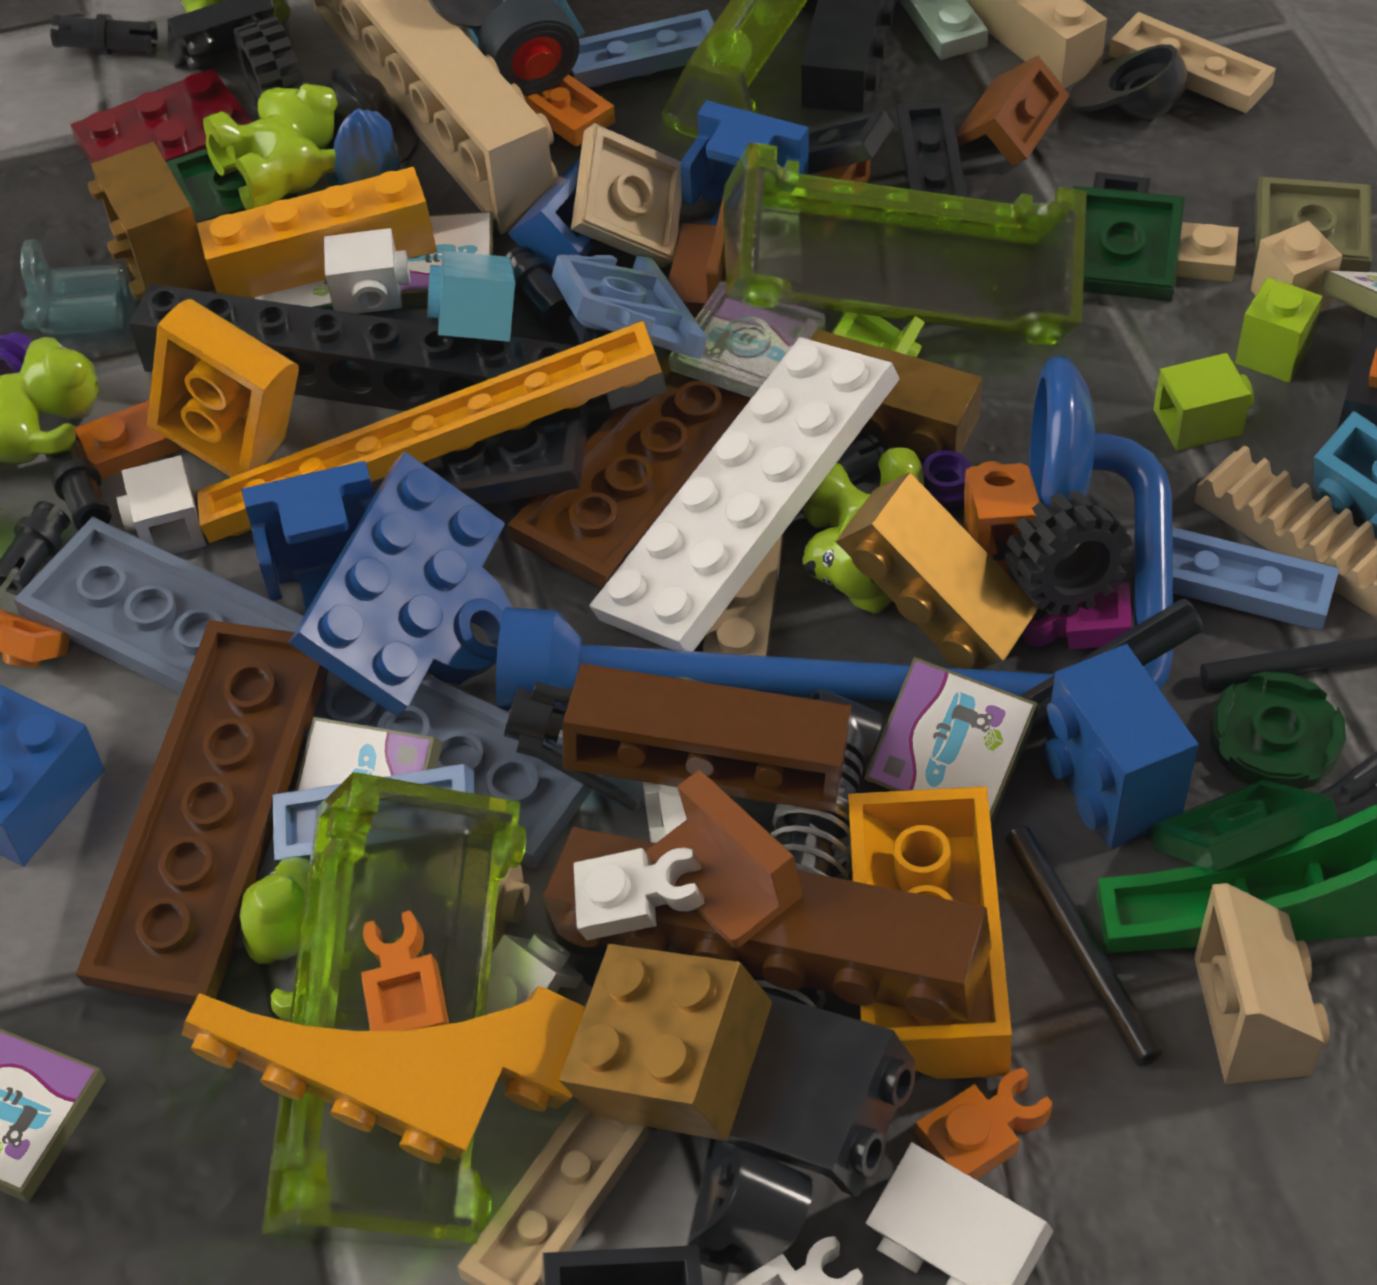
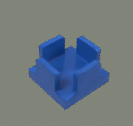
(722, 140)
(305, 524)

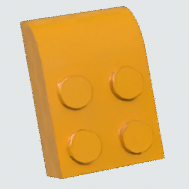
(219, 390)

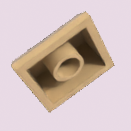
(1258, 990)

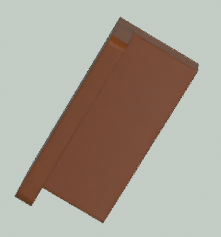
(1016, 110)
(698, 263)
(744, 869)

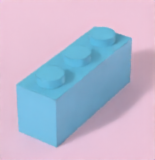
(472, 295)

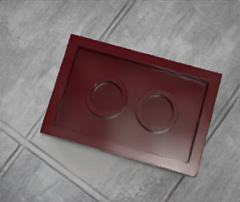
(166, 116)

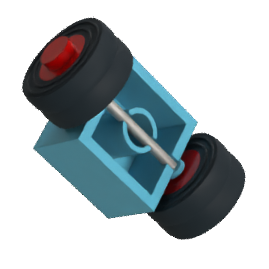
(531, 42)

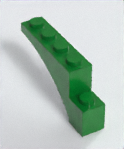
(1317, 879)

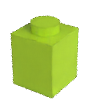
(1278, 329)
(1202, 401)

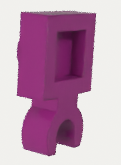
(1088, 627)

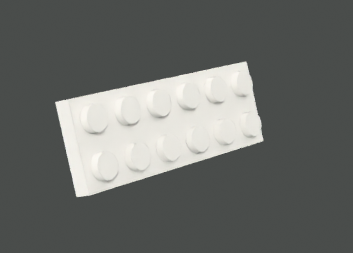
(744, 494)

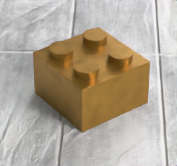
(667, 1041)

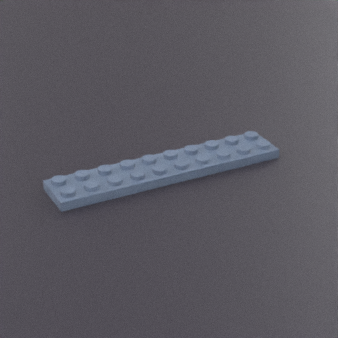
(152, 614)

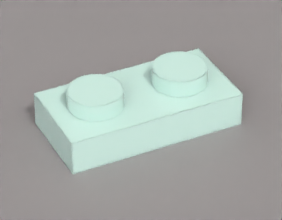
(948, 25)

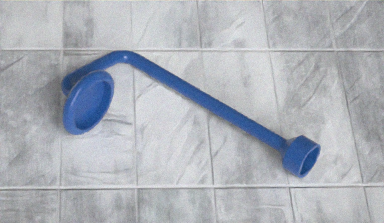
(1061, 460)

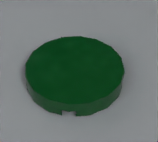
(1277, 730)

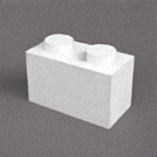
(955, 1224)

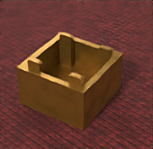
(150, 221)

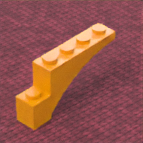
(411, 1082)

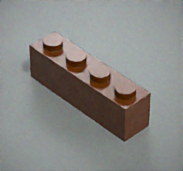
(738, 737)

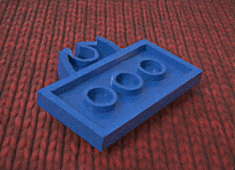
(408, 591)

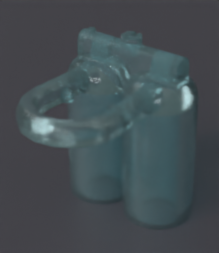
(71, 297)

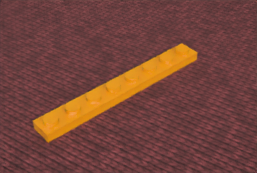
(451, 421)

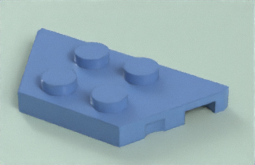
(618, 297)

